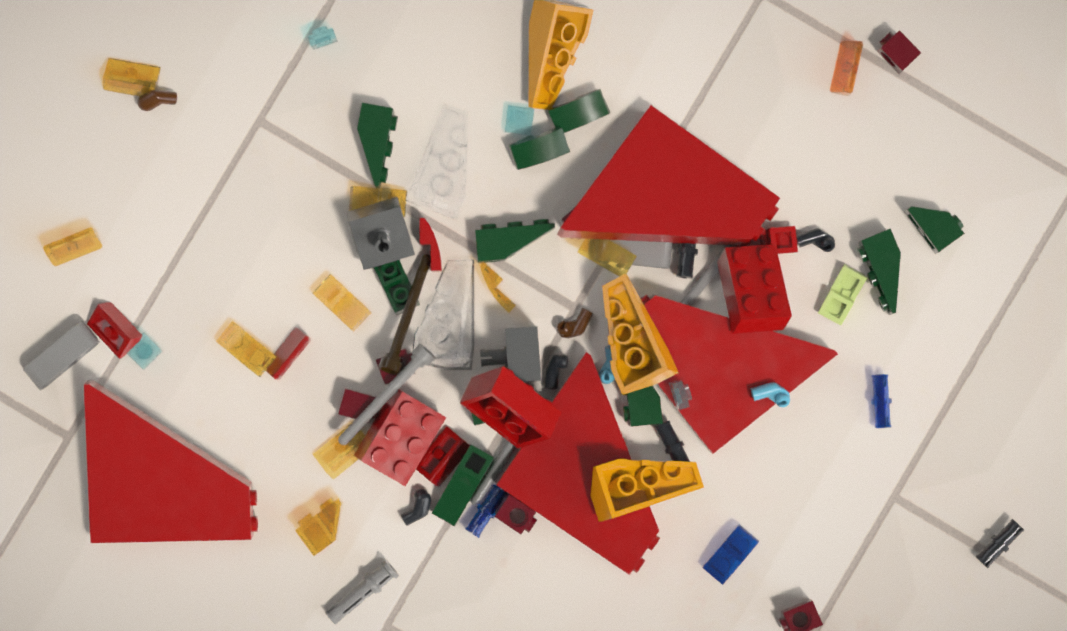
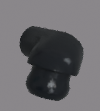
(552, 370)

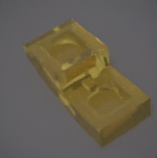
(366, 196)
(607, 255)
(492, 281)
(341, 302)
(246, 349)

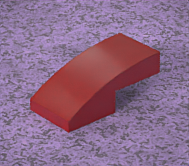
(783, 237)
(428, 238)

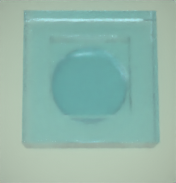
(322, 37)
(519, 120)
(145, 351)
(681, 394)

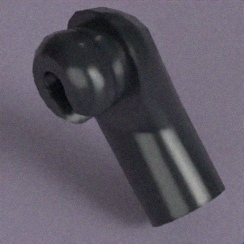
(818, 238)
(420, 509)

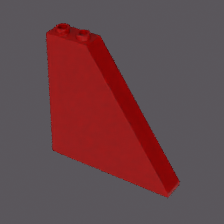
(672, 191)
(725, 366)
(558, 473)
(156, 483)

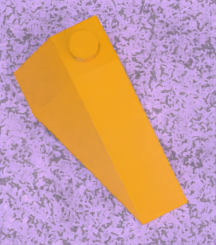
(553, 40)
(635, 344)
(636, 484)

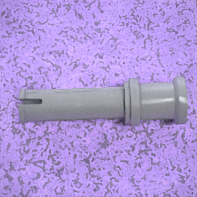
(371, 584)

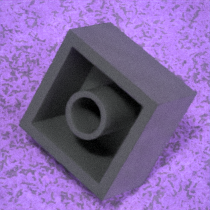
(380, 233)
(519, 354)

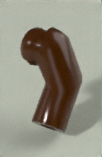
(155, 98)
(575, 327)

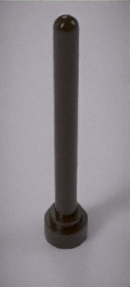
(391, 361)

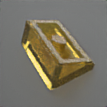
(130, 77)
(73, 246)
(337, 457)

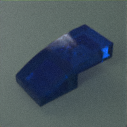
(730, 554)

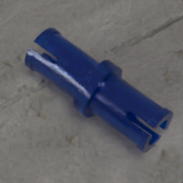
(881, 401)
(486, 511)

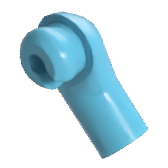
(605, 373)
(773, 392)

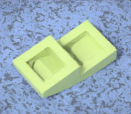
(842, 294)

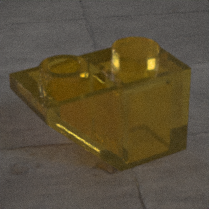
(323, 528)

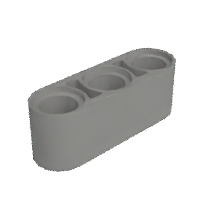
(648, 253)
(61, 355)

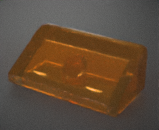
(846, 67)

